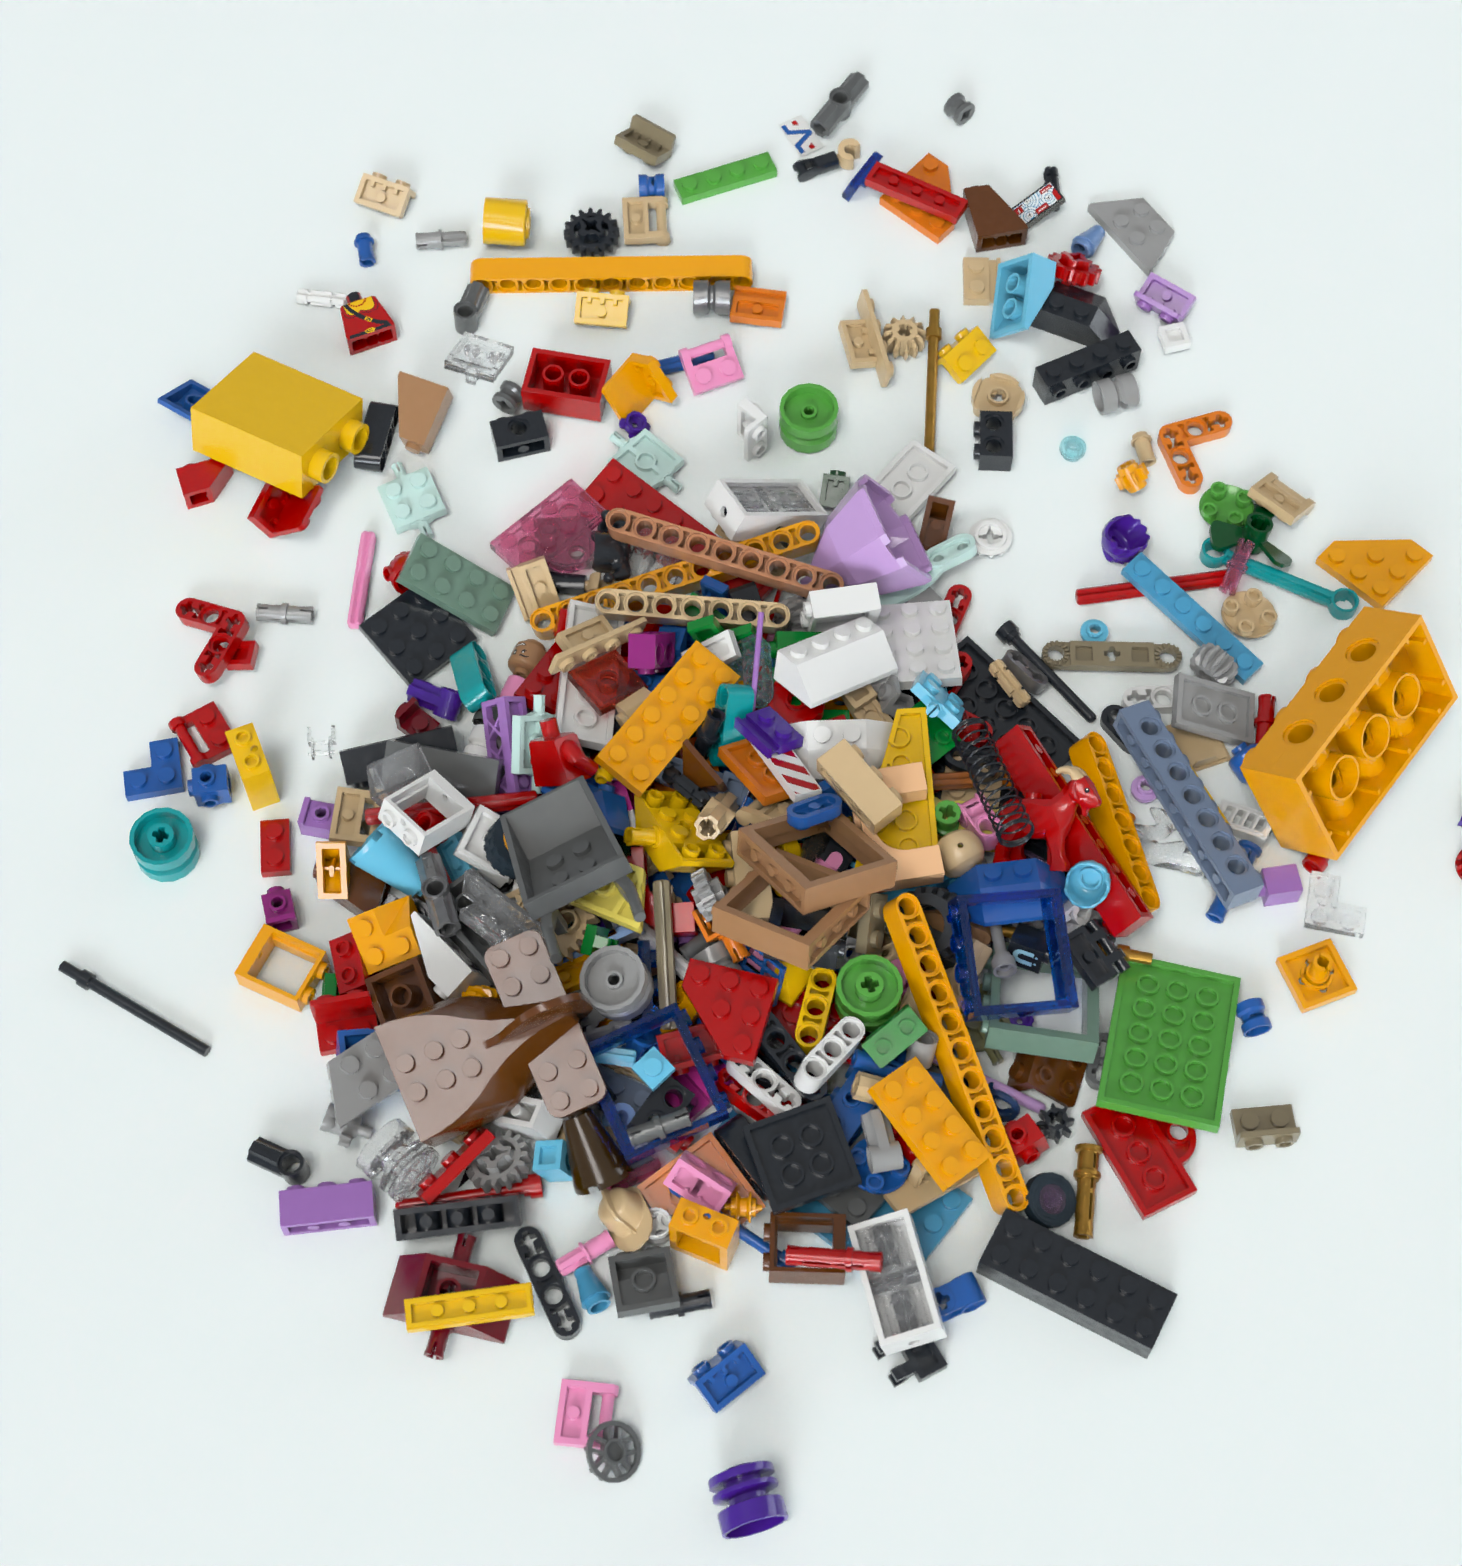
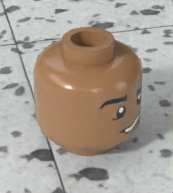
(525, 657)

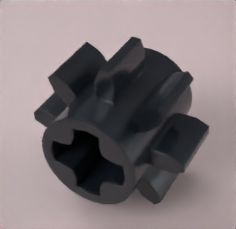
(1057, 1131)

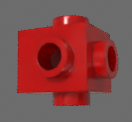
(1025, 1140)

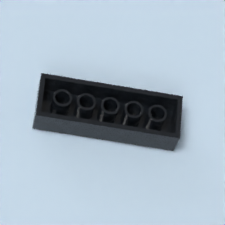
(1076, 1283)

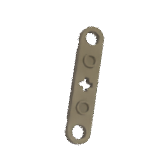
(1129, 656)

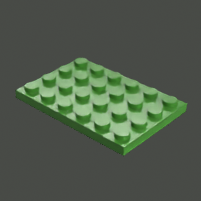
(1169, 1044)

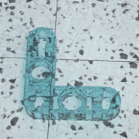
(746, 662)

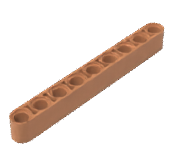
(713, 548)

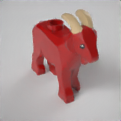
(1051, 818)

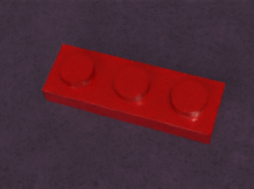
(454, 1164)

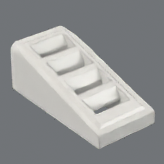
(1247, 813)

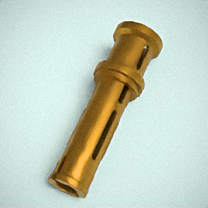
(1086, 1177)

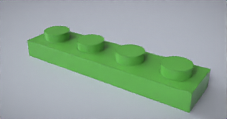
(725, 178)

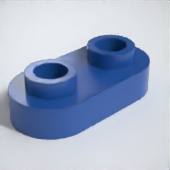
(814, 811)

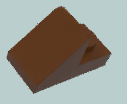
(936, 521)

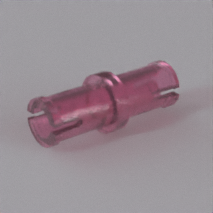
(1236, 566)

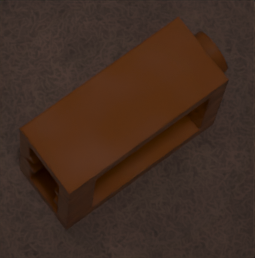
(804, 1223)

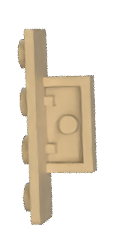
(864, 341)
(589, 640)
(920, 1189)

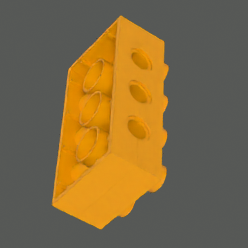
(1349, 732)

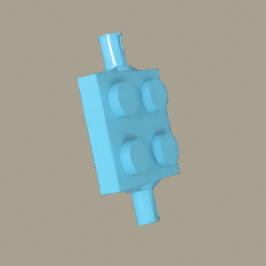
(937, 700)

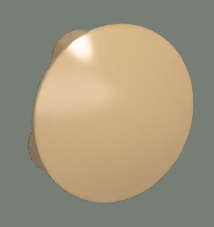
(1249, 614)

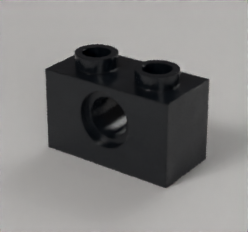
(511, 444)

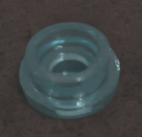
(1072, 454)

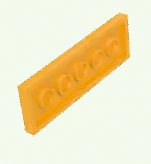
(665, 719)

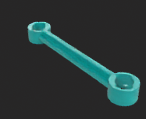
(1288, 582)

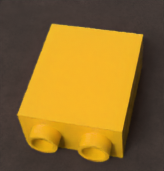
(278, 425)

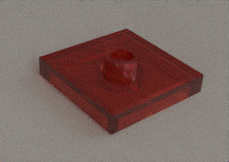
(605, 681)

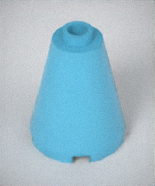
(389, 860)

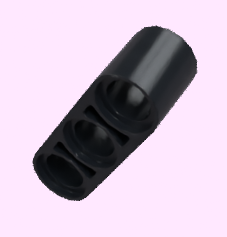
(382, 423)
(734, 1143)

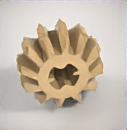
(904, 337)

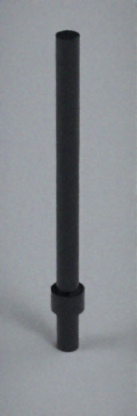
(88, 980)

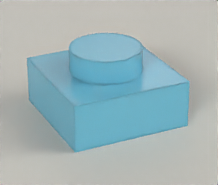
(653, 1068)

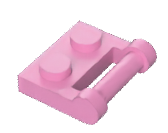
(714, 372)
(575, 1411)

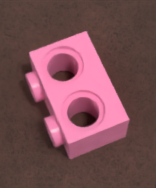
(699, 1182)

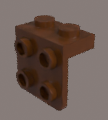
(1050, 1076)

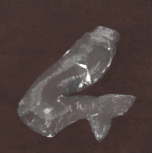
(1166, 855)

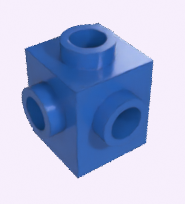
(210, 785)

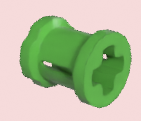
(952, 812)

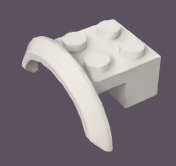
(531, 1120)

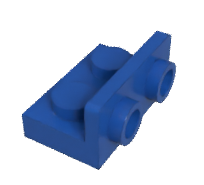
(726, 1374)

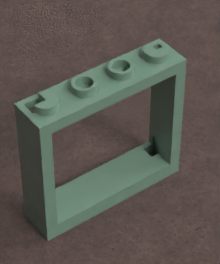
(1039, 1040)

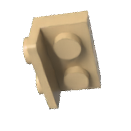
(383, 195)

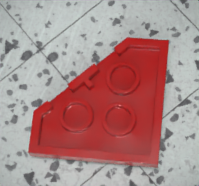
(731, 1007)

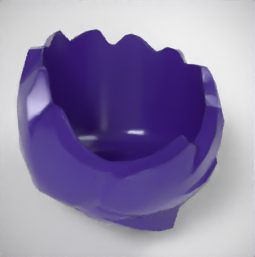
(1123, 539)

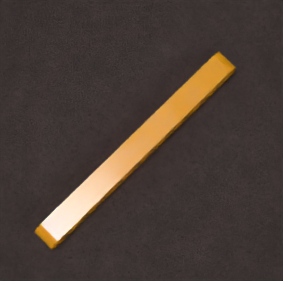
(609, 273)
(691, 581)
(955, 1037)

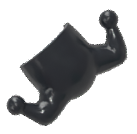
(611, 555)

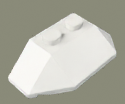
(822, 735)

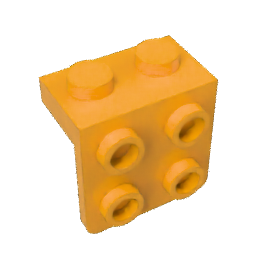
(636, 385)

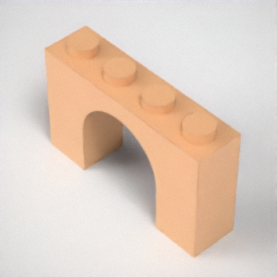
(917, 865)

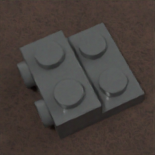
(643, 1281)

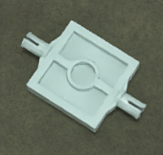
(648, 459)
(412, 500)
(523, 731)

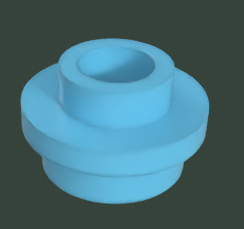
(1094, 624)

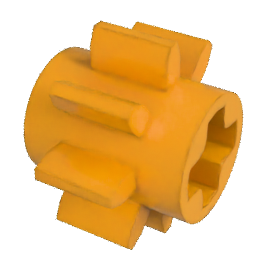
(1131, 476)

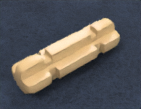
(1009, 683)

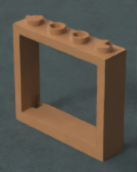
(877, 873)
(773, 940)

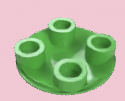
(1225, 504)

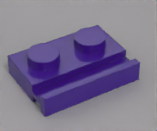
(769, 732)

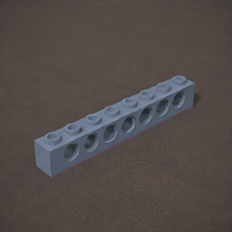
(1162, 763)

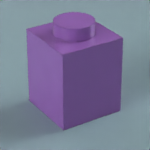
(1281, 885)

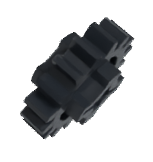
(591, 233)

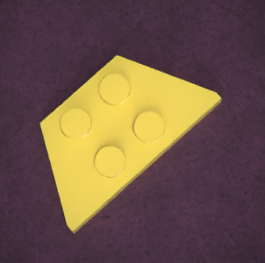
(610, 904)

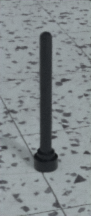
(1010, 634)

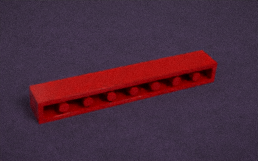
(1035, 773)

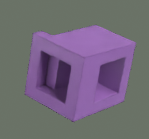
(310, 823)

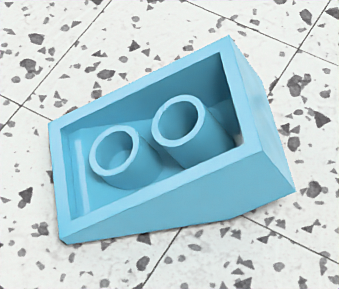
(1020, 293)

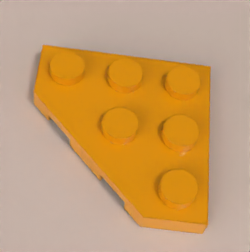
(1374, 567)

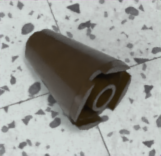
(592, 1153)

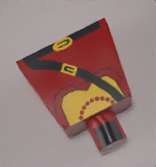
(366, 323)

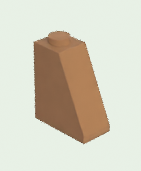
(421, 411)

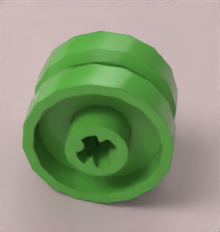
(808, 418)
(868, 990)

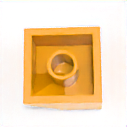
(386, 934)

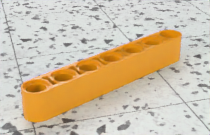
(1113, 816)

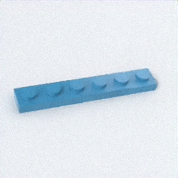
(1188, 613)

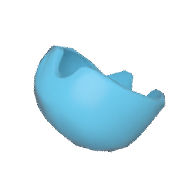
(1087, 884)

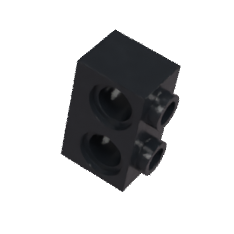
(997, 440)
(656, 1103)

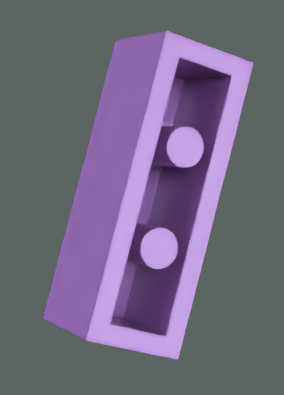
(327, 1207)

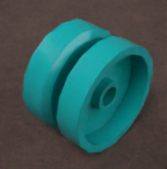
(164, 844)

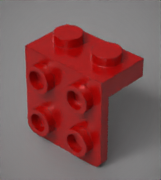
(282, 512)

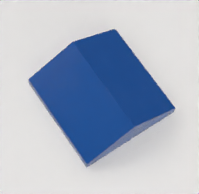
(183, 398)

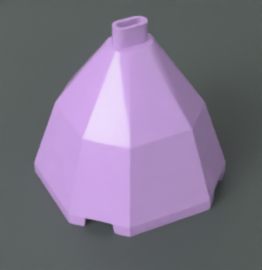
(871, 543)

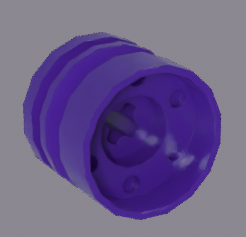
(750, 1507)

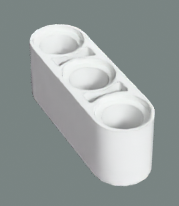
(823, 1065)

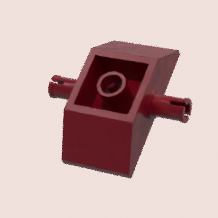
(434, 1275)

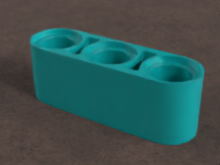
(473, 676)
(734, 701)

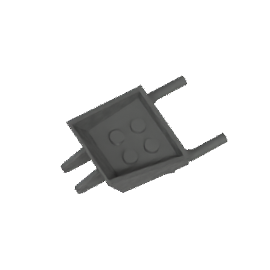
(563, 853)

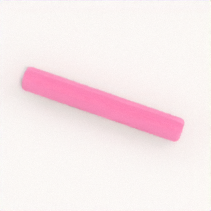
(361, 579)

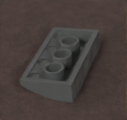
(466, 772)

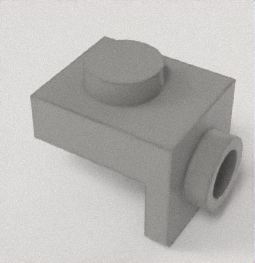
(892, 698)

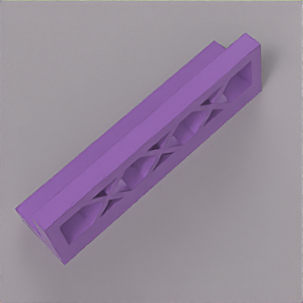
(502, 726)

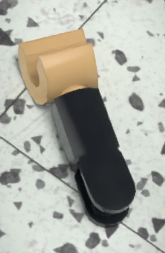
(847, 151)
(577, 584)

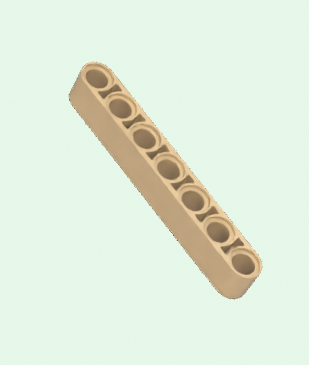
(680, 602)

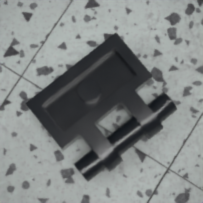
(1089, 958)

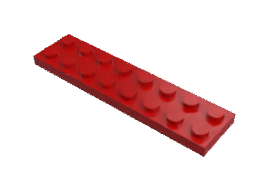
(623, 489)

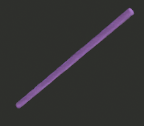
(757, 655)

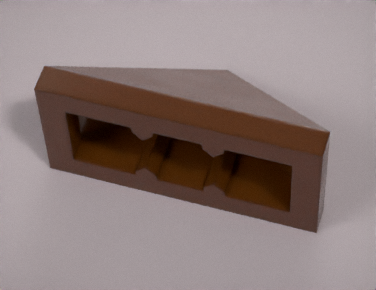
(699, 770)

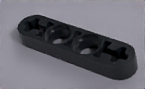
(544, 1284)

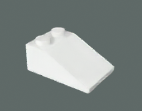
(444, 961)

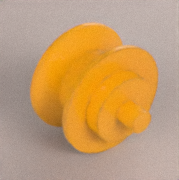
(743, 1206)

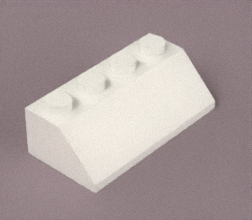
(835, 662)

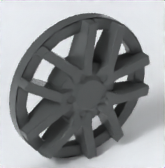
(612, 1452)

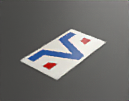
(801, 135)

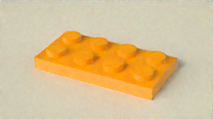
(929, 1123)

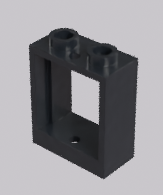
(787, 915)

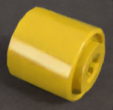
(506, 221)

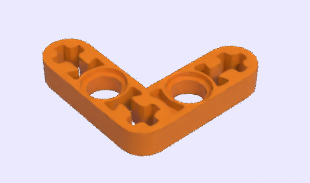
(1183, 442)

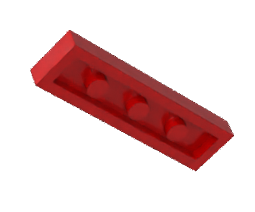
(916, 192)

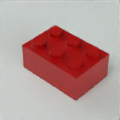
(565, 384)

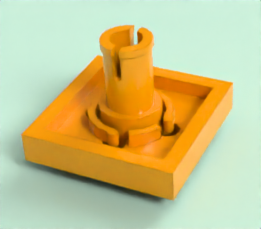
(1316, 976)

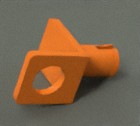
(735, 949)

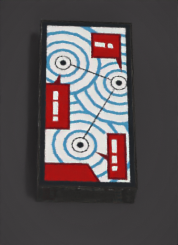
(1039, 204)

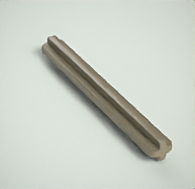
(664, 946)

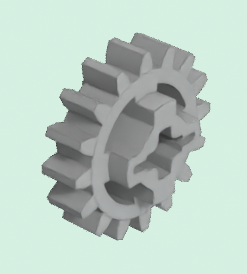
(706, 892)
(500, 1163)

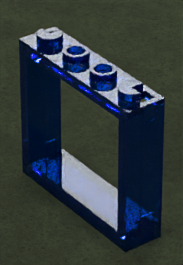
(1058, 951)
(706, 1072)

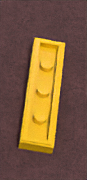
(469, 1307)

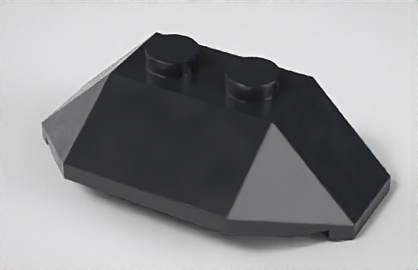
(1076, 315)

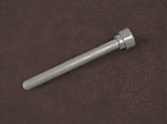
(1003, 962)

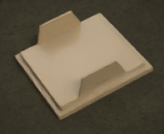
(1200, 750)

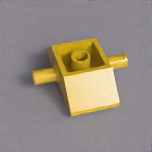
(669, 834)

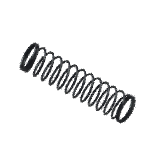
(998, 833)

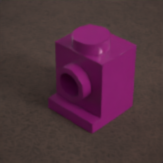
(284, 916)

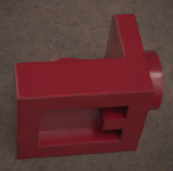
(413, 719)

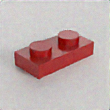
(275, 847)

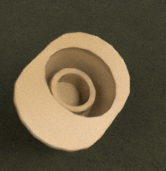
(626, 1217)

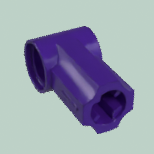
(441, 700)

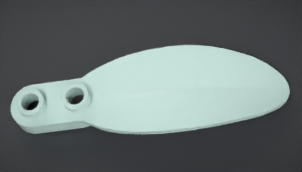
(942, 557)

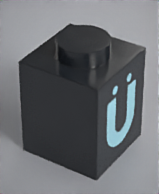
(1029, 947)

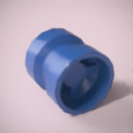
(651, 185)
(1253, 1017)

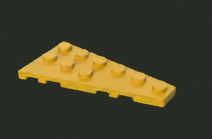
(908, 745)

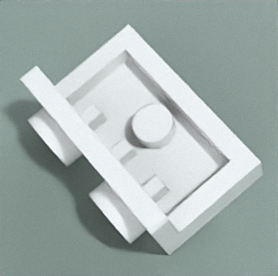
(752, 428)

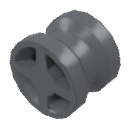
(959, 108)
(508, 397)

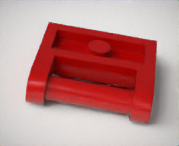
(211, 728)

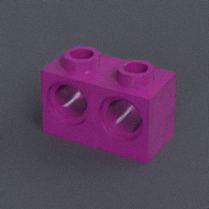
(651, 651)

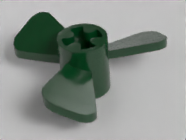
(1256, 529)

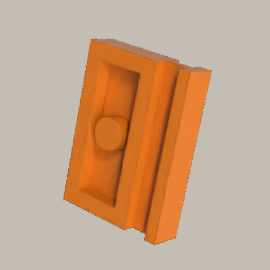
(758, 306)

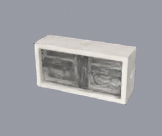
(762, 505)
(901, 1294)

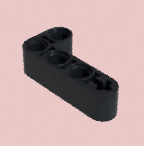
(786, 1054)

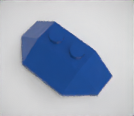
(611, 804)
(1006, 877)

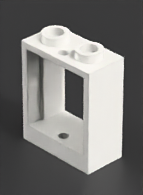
(840, 605)
(434, 789)

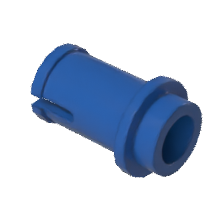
(364, 243)

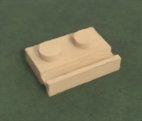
(979, 280)
(532, 585)

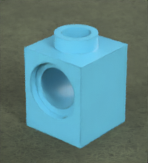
(552, 1160)

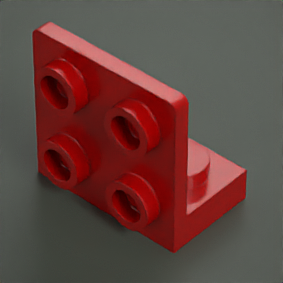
(341, 1013)

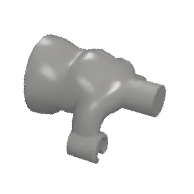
(349, 1131)

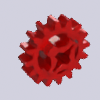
(1075, 269)

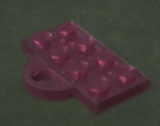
(553, 529)

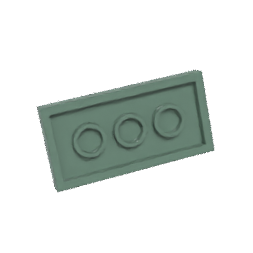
(456, 584)

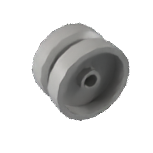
(617, 983)

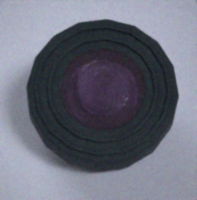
(1050, 1200)

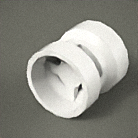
(660, 1222)

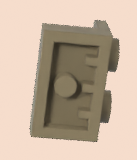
(1264, 1126)

